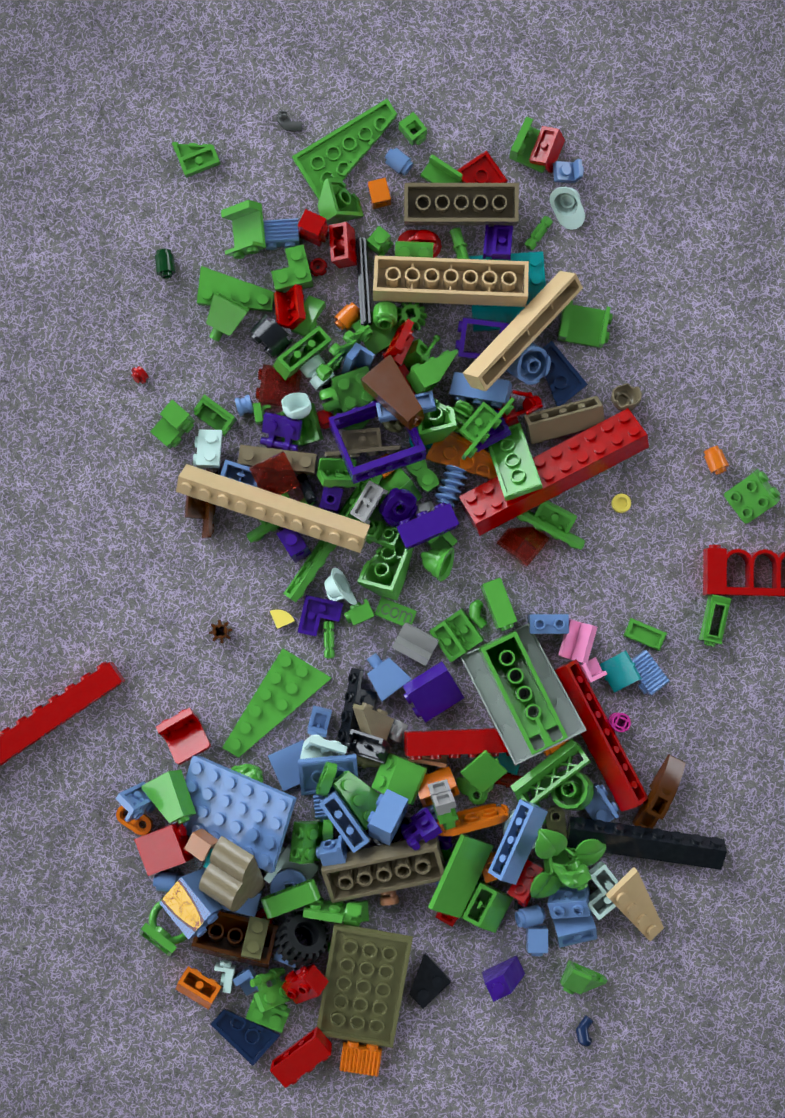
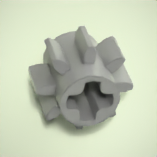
(397, 731)

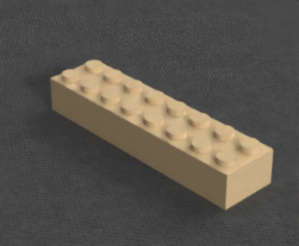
(450, 281)

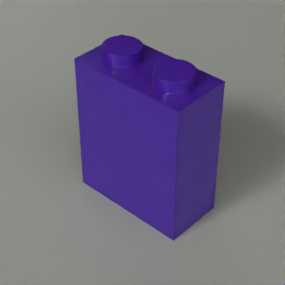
(432, 692)

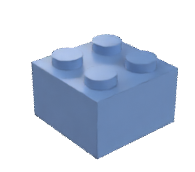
(388, 816)

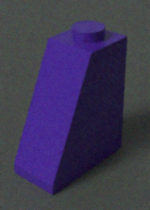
(503, 978)

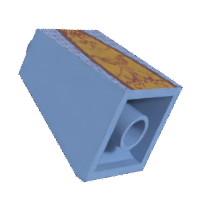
(189, 906)

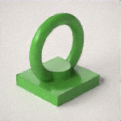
(159, 936)

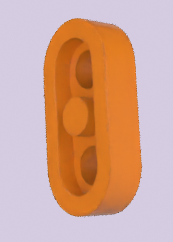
(134, 825)

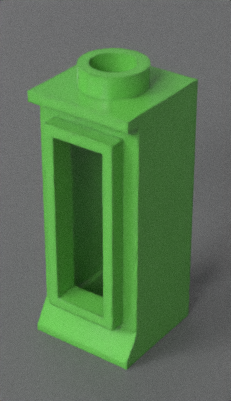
(712, 640)

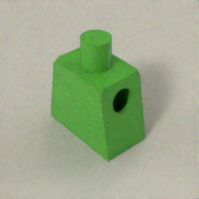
(224, 316)

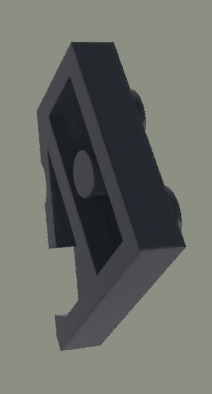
(428, 982)

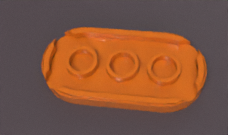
(477, 818)

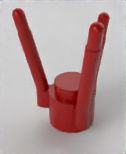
(530, 404)

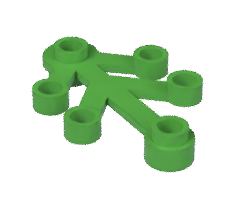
(363, 334)

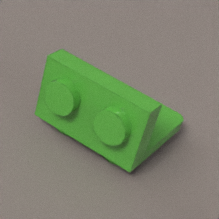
(752, 496)

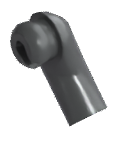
(286, 123)

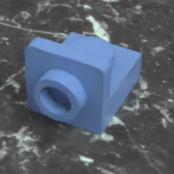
(568, 171)

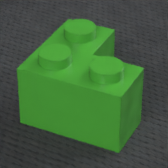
(296, 273)
(173, 425)

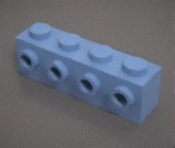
(517, 842)

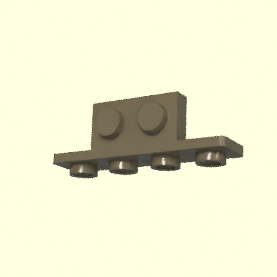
(362, 441)

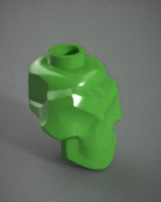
(573, 874)

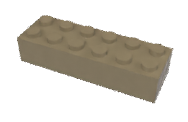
(461, 204)
(384, 869)

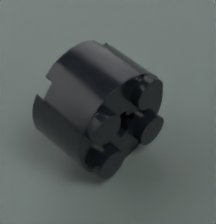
(271, 336)

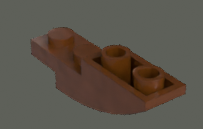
(662, 792)

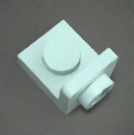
(226, 978)

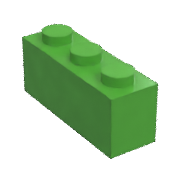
(301, 352)

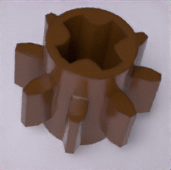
(215, 632)

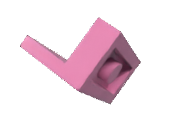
(578, 641)

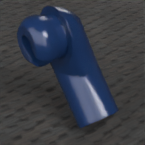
(582, 1031)

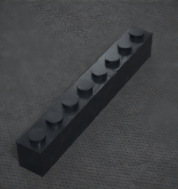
(649, 843)

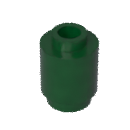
(164, 263)

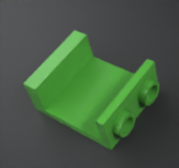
(247, 228)
(584, 325)

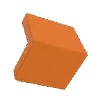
(379, 193)

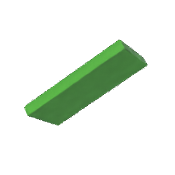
(515, 464)
(460, 876)

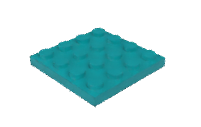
(536, 283)

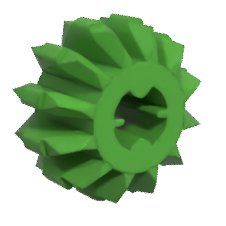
(415, 310)
(462, 412)

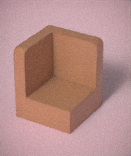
(200, 844)

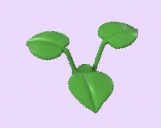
(551, 844)

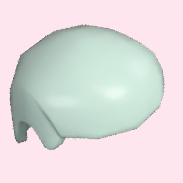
(296, 405)

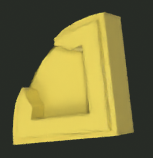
(281, 618)

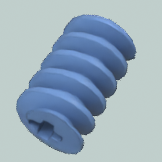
(450, 485)

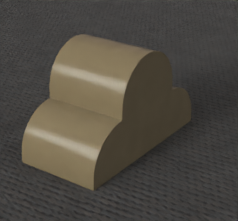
(231, 875)

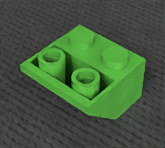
(487, 906)

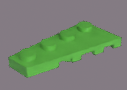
(240, 291)

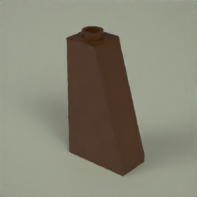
(392, 391)

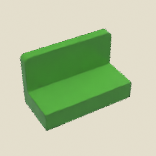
(440, 172)

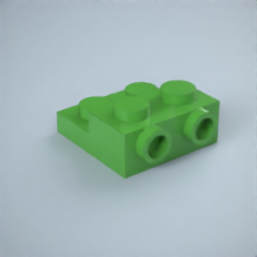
(305, 839)

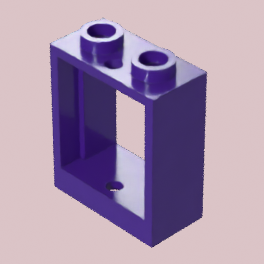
(462, 327)

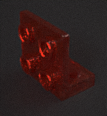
(275, 474)

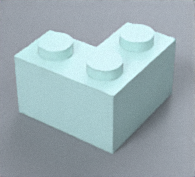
(605, 881)

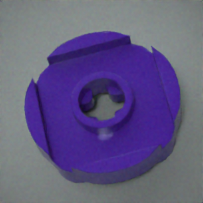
(392, 500)

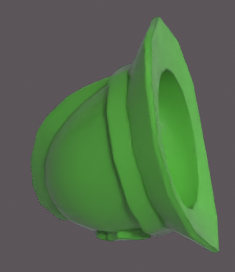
(438, 562)

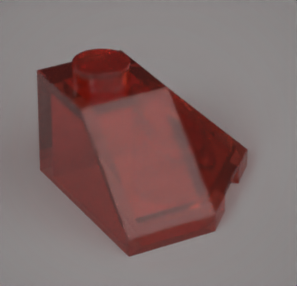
(523, 543)

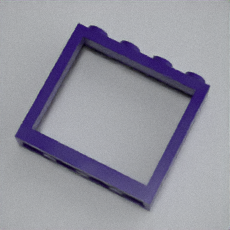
(381, 465)

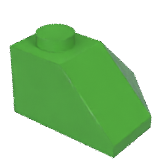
(337, 203)
(437, 424)
(580, 979)

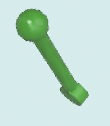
(424, 357)

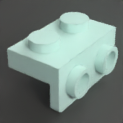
(208, 449)
(317, 746)

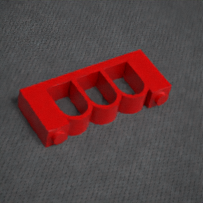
(715, 572)

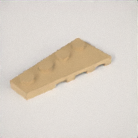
(635, 903)

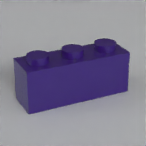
(427, 525)

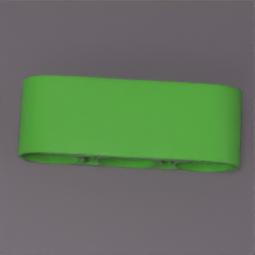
(290, 898)

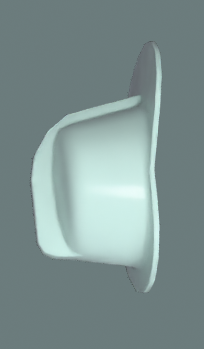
(567, 207)
(338, 587)

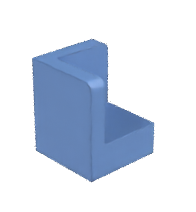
(243, 979)

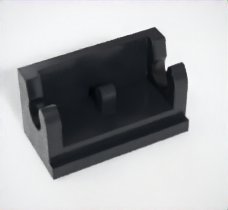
(369, 746)

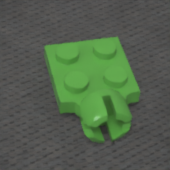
(346, 391)
(334, 912)

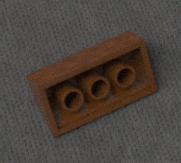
(226, 939)

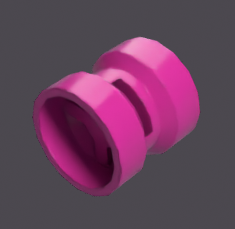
(616, 720)

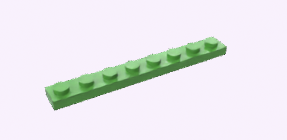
(322, 549)

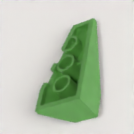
(386, 571)

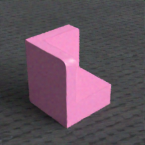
(592, 670)

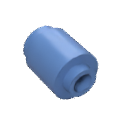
(398, 161)
(165, 880)
(529, 916)

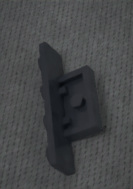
(353, 696)

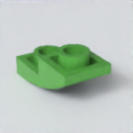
(313, 308)
(383, 534)

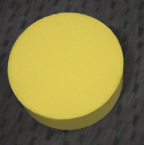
(621, 503)

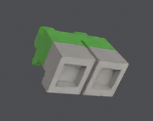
(443, 803)

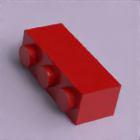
(301, 1057)

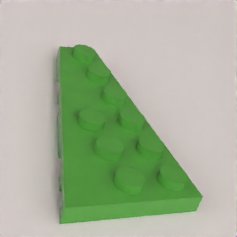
(344, 147)
(279, 694)

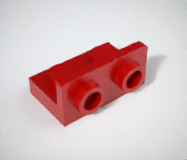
(401, 342)
(521, 890)

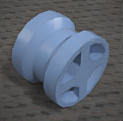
(244, 405)

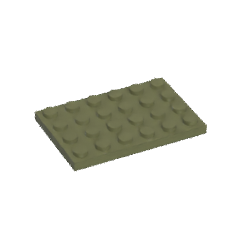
(364, 985)

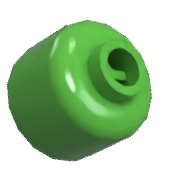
(385, 315)

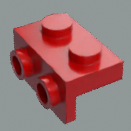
(290, 307)

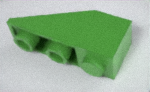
(427, 375)

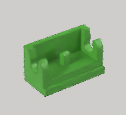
(214, 415)

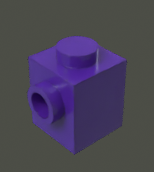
(331, 499)

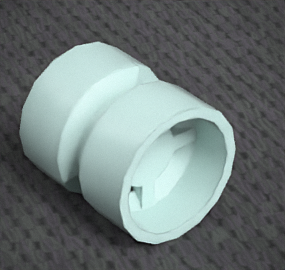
(309, 371)

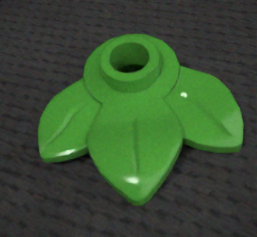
(469, 790)

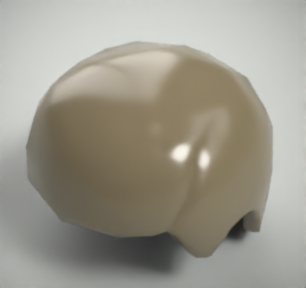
(626, 397)

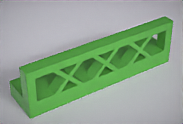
(548, 766)

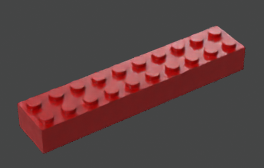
(559, 470)

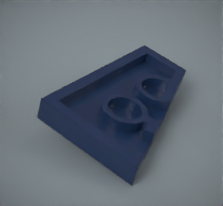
(244, 1035)

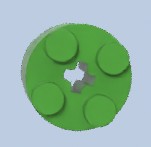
(581, 796)

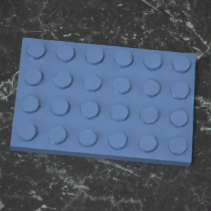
(239, 810)

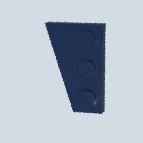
(562, 377)

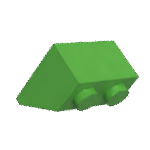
(400, 777)

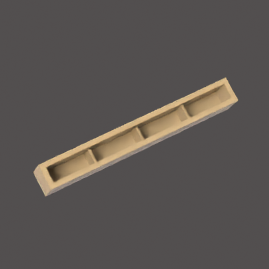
(522, 330)

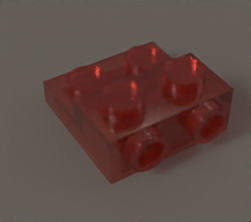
(274, 387)

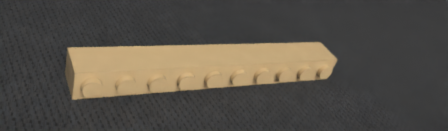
(272, 508)

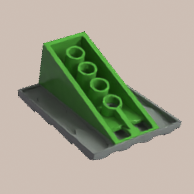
(522, 694)

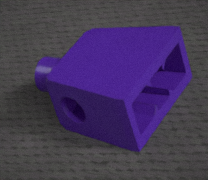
(293, 544)

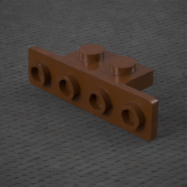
(202, 510)

